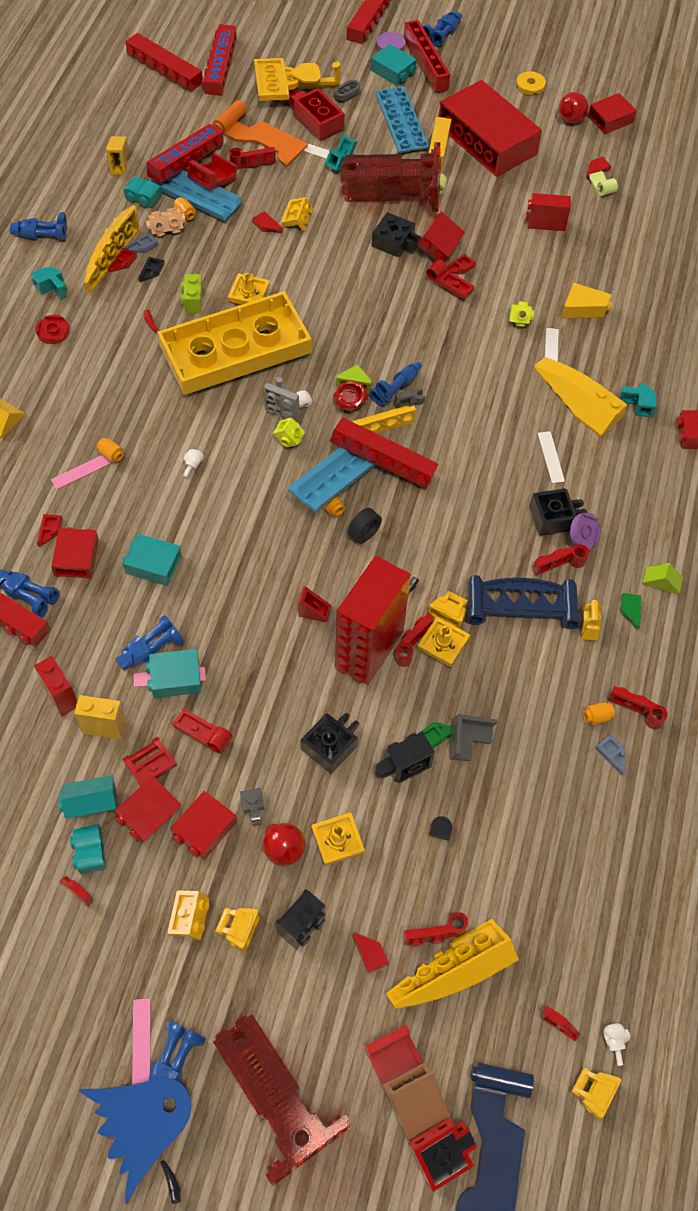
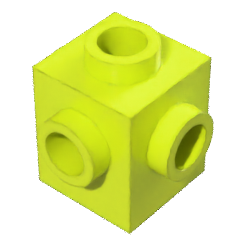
(516, 309)
(289, 432)

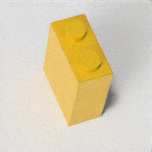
(100, 717)

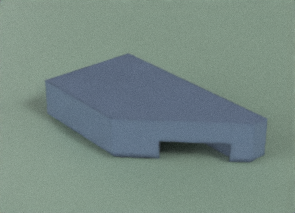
(142, 244)
(612, 752)

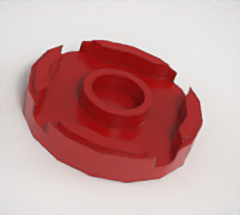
(52, 329)

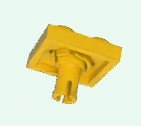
(248, 287)
(446, 636)
(335, 832)

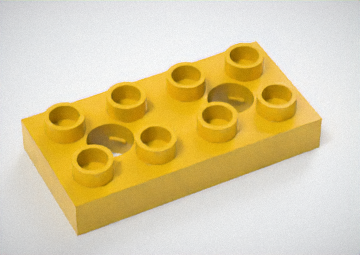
(234, 342)

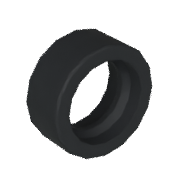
(364, 525)

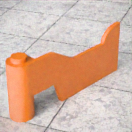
(261, 133)

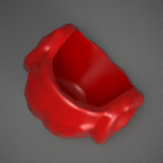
(350, 396)

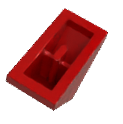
(313, 606)

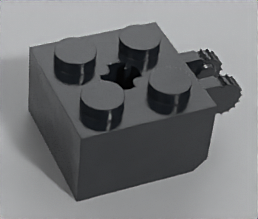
(394, 235)
(554, 511)
(327, 730)
(406, 758)
(301, 920)

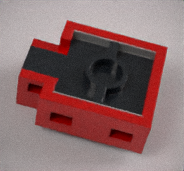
(443, 1152)

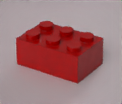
(319, 113)

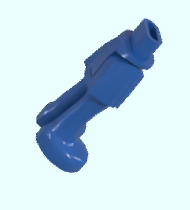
(447, 23)
(33, 228)
(384, 391)
(16, 586)
(137, 649)
(175, 1032)

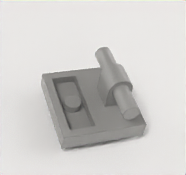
(281, 401)

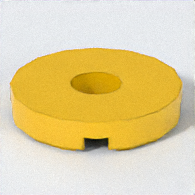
(537, 80)

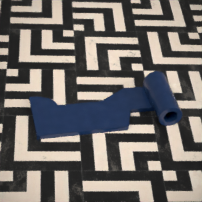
(500, 1138)

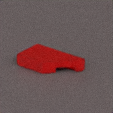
(598, 165)
(266, 223)
(122, 261)
(461, 265)
(49, 528)
(77, 890)
(370, 952)
(560, 1023)

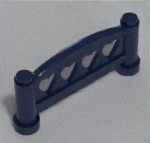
(482, 604)

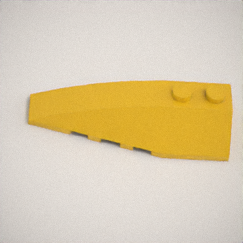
(117, 236)
(585, 397)
(464, 964)

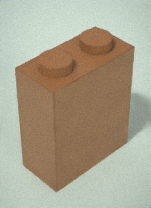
(416, 1101)

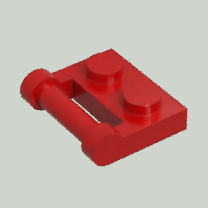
(154, 765)

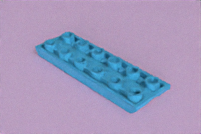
(401, 119)
(215, 202)
(329, 478)

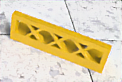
(389, 419)

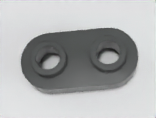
(347, 90)

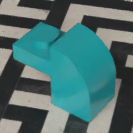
(337, 156)
(49, 279)
(642, 397)

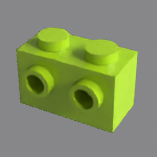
(193, 293)

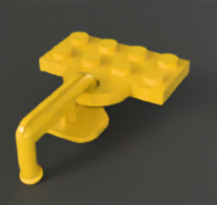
(276, 80)

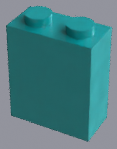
(393, 64)
(152, 559)
(174, 673)
(88, 797)

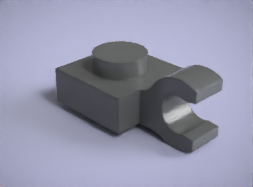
(408, 398)
(253, 803)

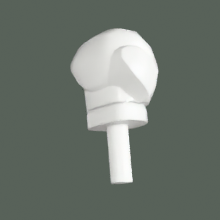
(304, 399)
(193, 459)
(616, 1037)

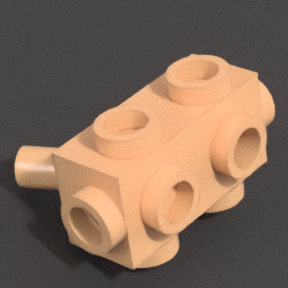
(170, 220)

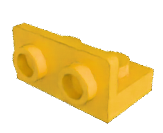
(297, 213)
(189, 914)

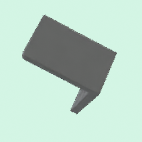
(468, 730)

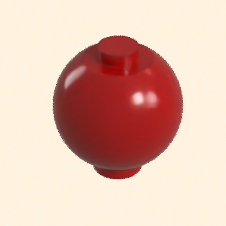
(573, 107)
(283, 844)

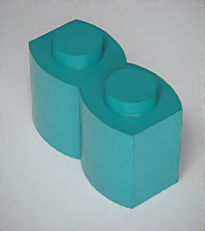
(141, 191)
(88, 849)

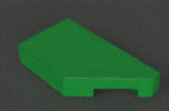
(631, 608)
(437, 733)

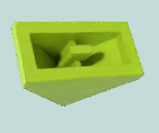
(354, 374)
(663, 577)

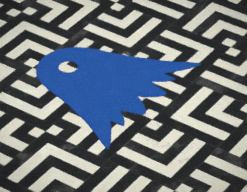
(140, 1123)

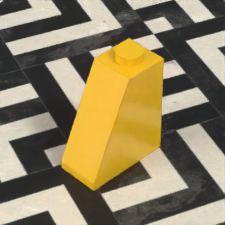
(441, 134)
(117, 155)
(586, 303)

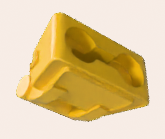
(449, 608)
(591, 621)
(242, 927)
(600, 1093)

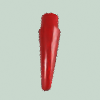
(149, 320)

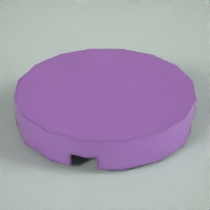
(390, 38)
(585, 530)

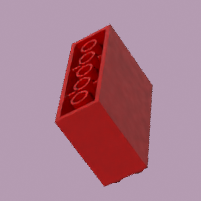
(490, 128)
(371, 620)

